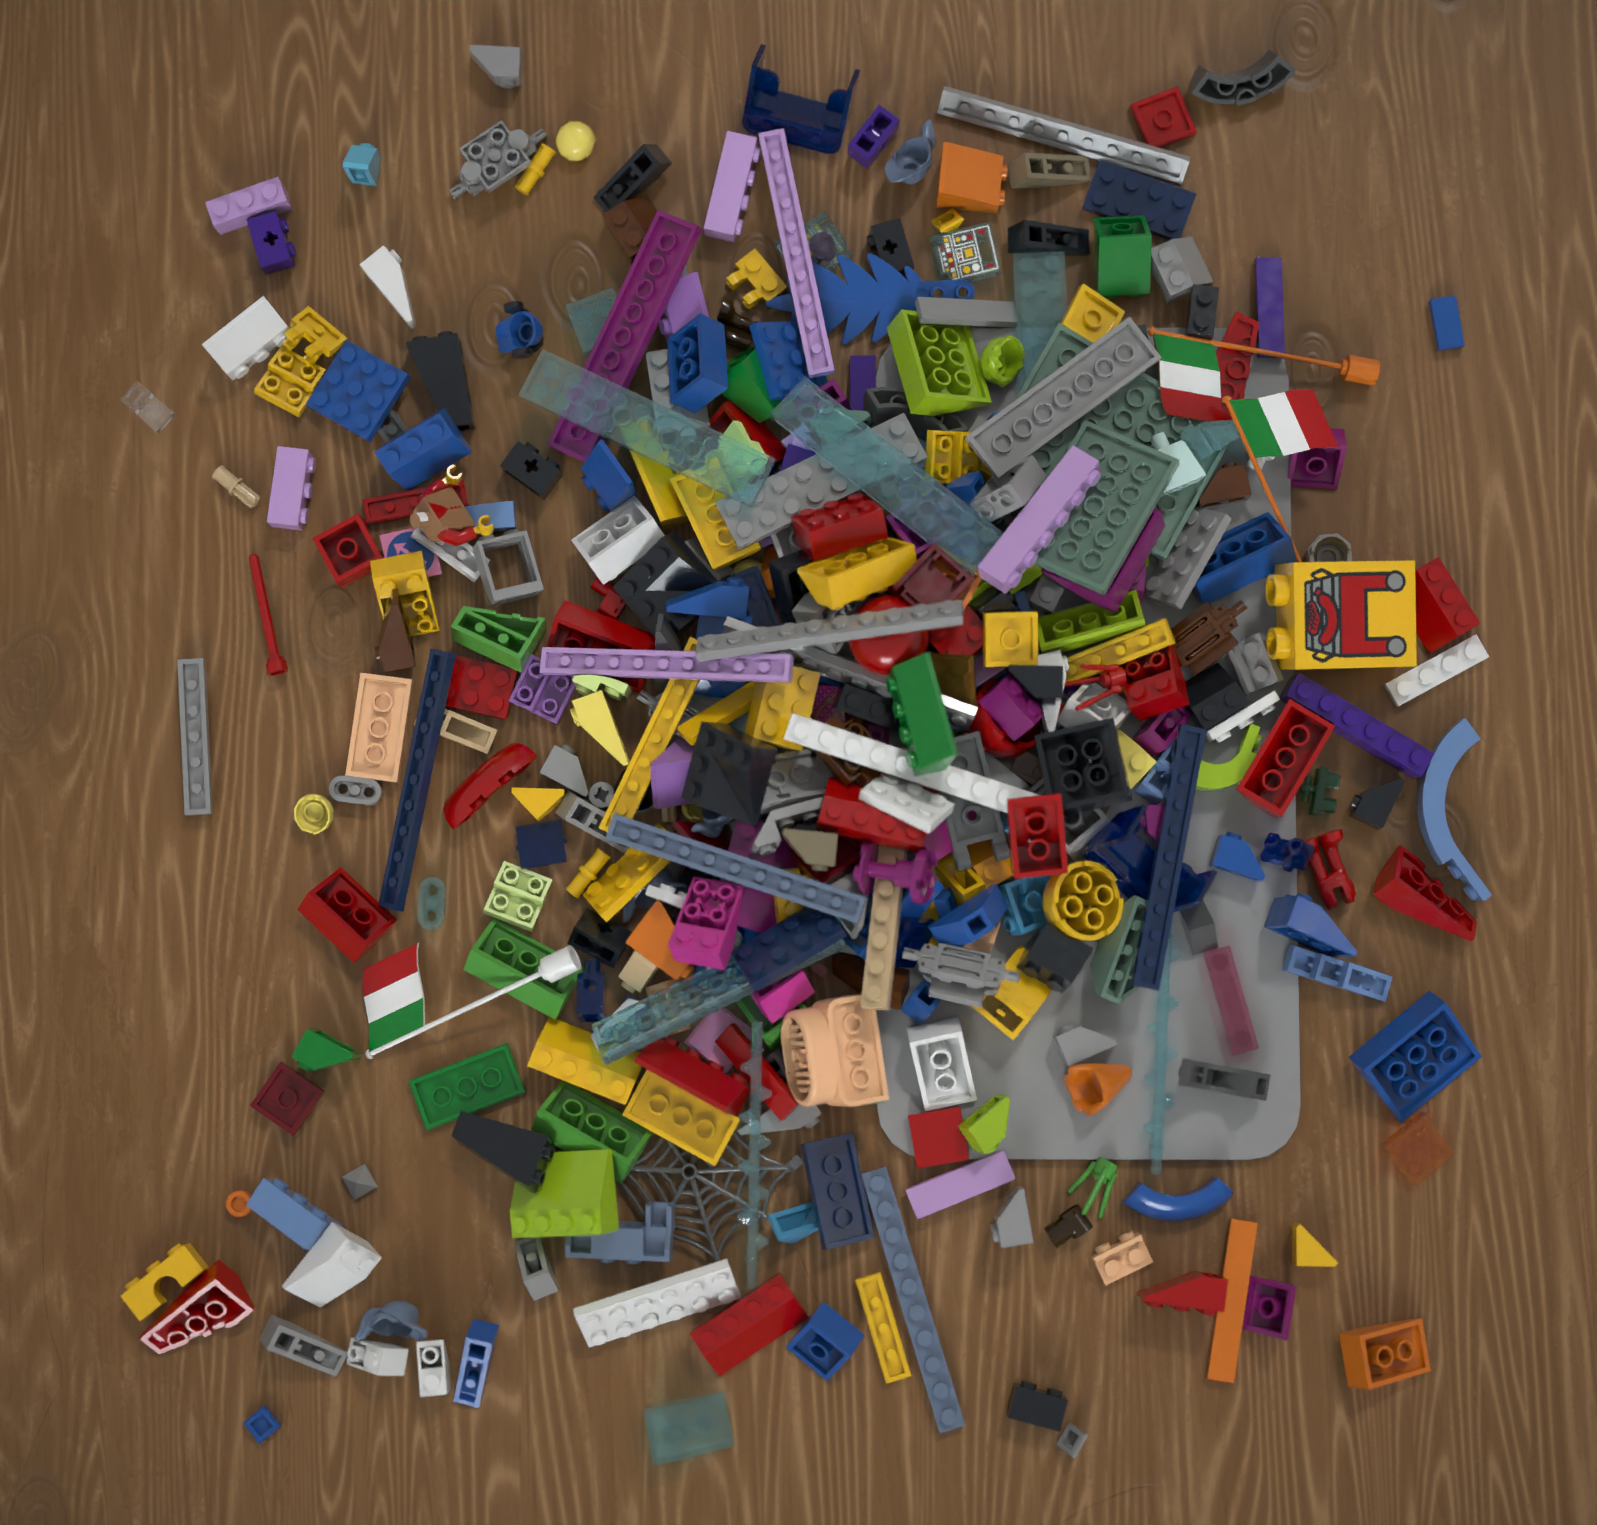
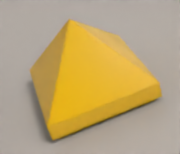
(948, 221)

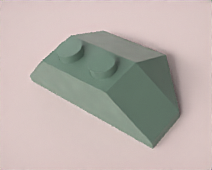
(1116, 954)

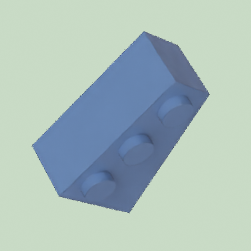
(290, 1212)

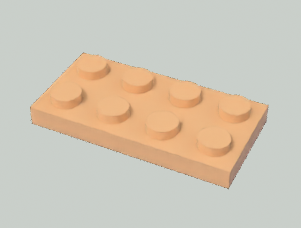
(379, 727)

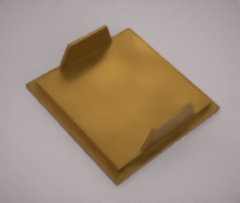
(955, 676)

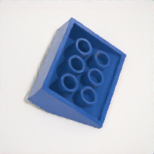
(1415, 1056)

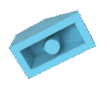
(362, 164)

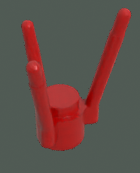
(1112, 678)

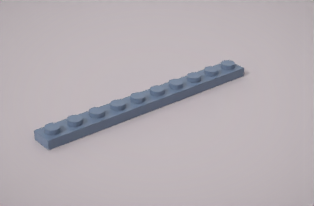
(736, 868)
(912, 1299)

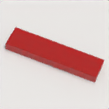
(401, 504)
(737, 1049)

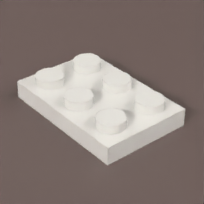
(907, 801)

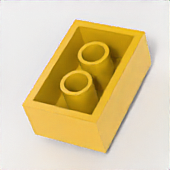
(776, 702)

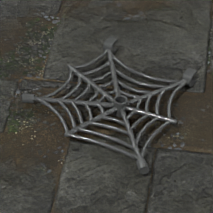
(792, 1165)

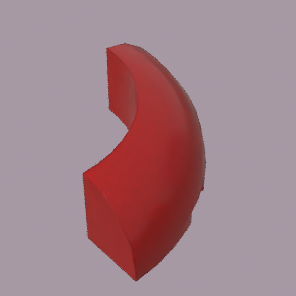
(485, 781)

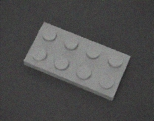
(1179, 572)

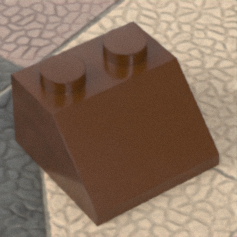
(629, 224)

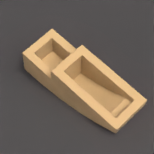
(466, 731)

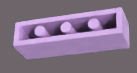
(731, 187)

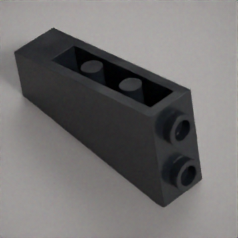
(444, 373)
(508, 1148)

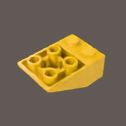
(410, 577)
(1014, 1002)

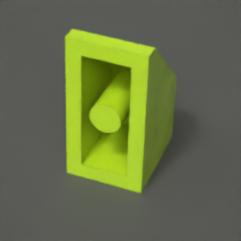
(987, 1124)

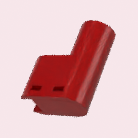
(612, 604)

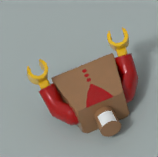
(444, 515)

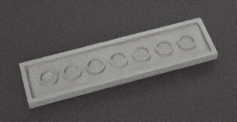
(1063, 398)
(805, 487)

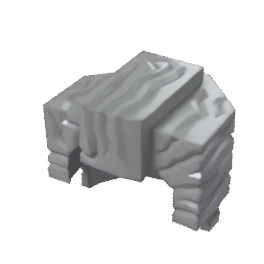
(1329, 549)

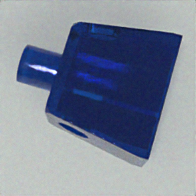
(591, 1004)

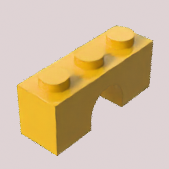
(145, 1295)

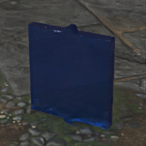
(541, 844)

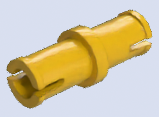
(535, 170)
(588, 873)

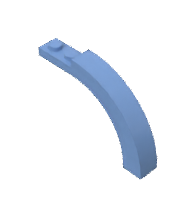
(1431, 807)

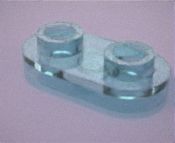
(431, 903)

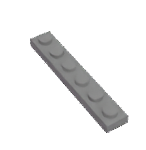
(195, 736)

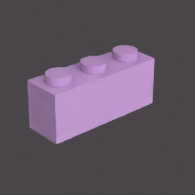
(234, 209)
(291, 488)

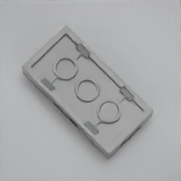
(795, 779)

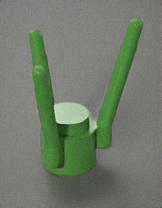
(1103, 1172)

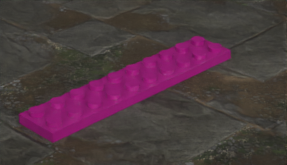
(633, 317)

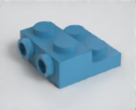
(1024, 904)

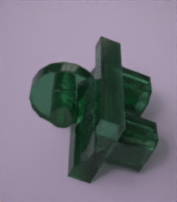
(1322, 780)

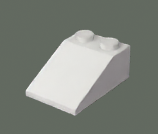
(941, 1064)
(332, 1266)

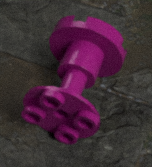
(905, 874)

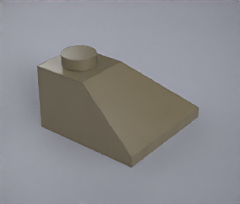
(812, 847)

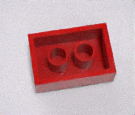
(839, 526)

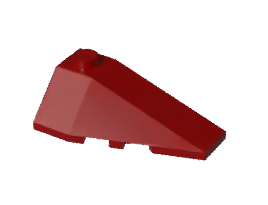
(1412, 892)
(207, 1304)

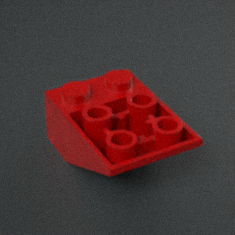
(1155, 684)
(1191, 1290)

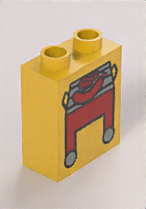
(1343, 614)

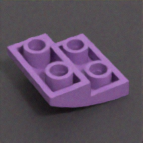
(543, 694)

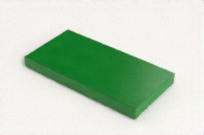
(467, 1086)

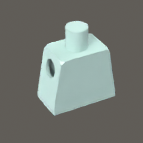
(1189, 469)

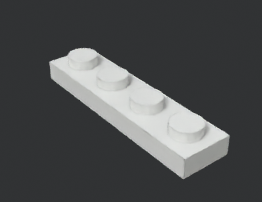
(1436, 670)

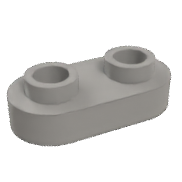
(356, 790)

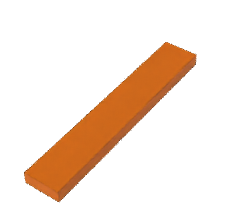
(1229, 1323)

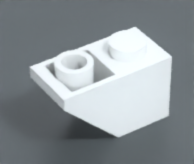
(377, 1357)
(433, 1368)

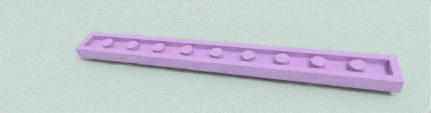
(796, 253)
(665, 665)

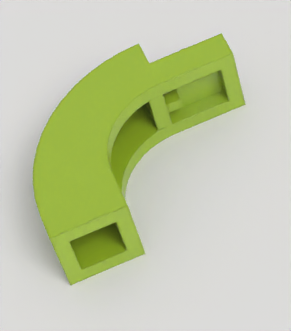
(1220, 776)

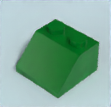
(322, 1051)

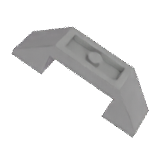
(784, 817)

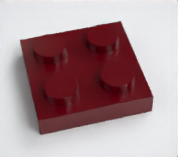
(287, 1098)

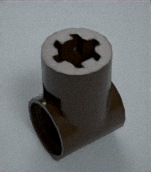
(1070, 1225)

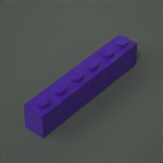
(1359, 726)

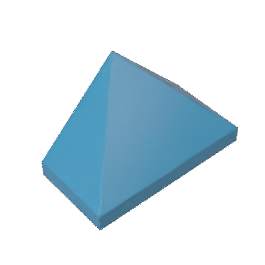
(794, 1223)

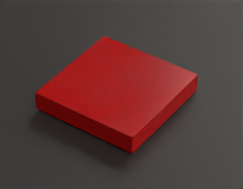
(1163, 118)
(937, 1137)

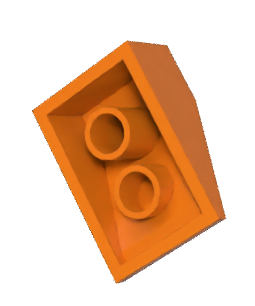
(1384, 1353)

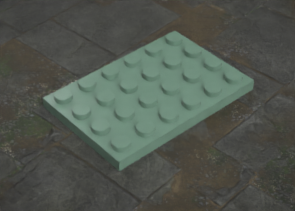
(1113, 511)

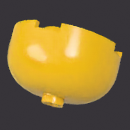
(1083, 901)

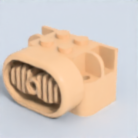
(834, 1053)

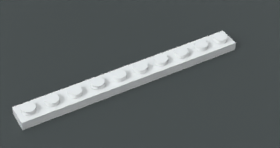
(894, 762)

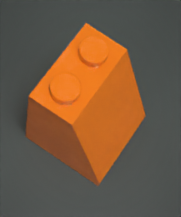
(970, 179)
(652, 941)

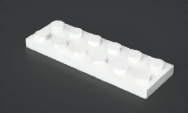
(657, 1303)

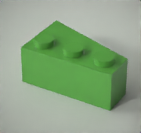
(498, 636)

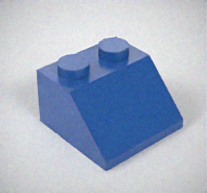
(825, 1341)

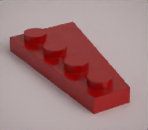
(1233, 363)

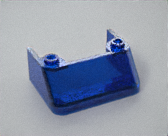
(804, 120)
(1132, 860)

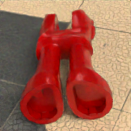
(1337, 876)

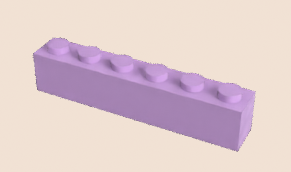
(1040, 519)

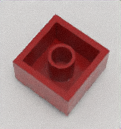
(348, 550)

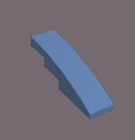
(1337, 973)

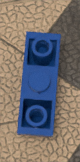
(970, 919)

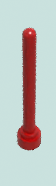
(275, 664)

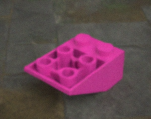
(707, 923)

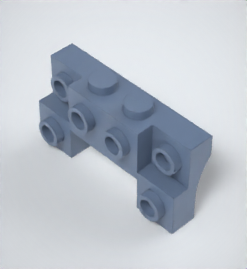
(633, 1240)

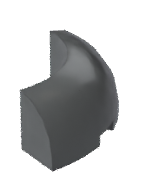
(1244, 85)
(887, 403)

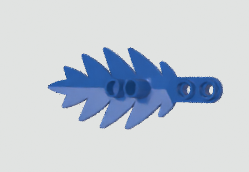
(865, 298)

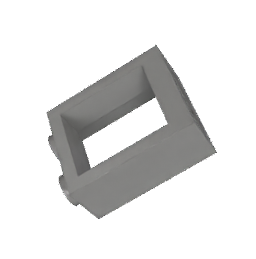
(1009, 491)
(514, 593)

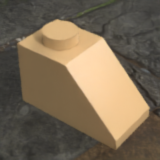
(637, 973)

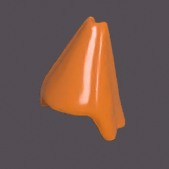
(1095, 1084)

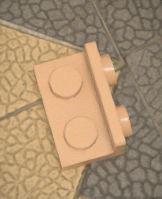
(1122, 1257)

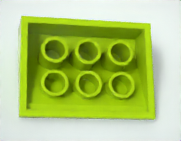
(937, 366)
(572, 1201)

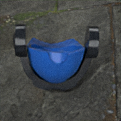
(520, 332)

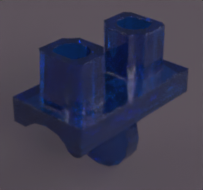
(1287, 853)

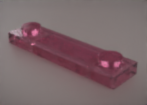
(1230, 1000)

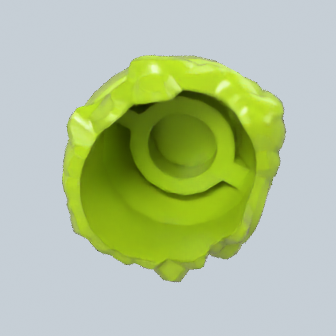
(1002, 360)

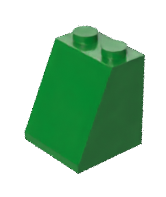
(1122, 256)
(748, 386)

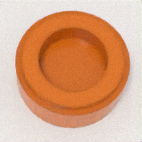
(237, 1203)

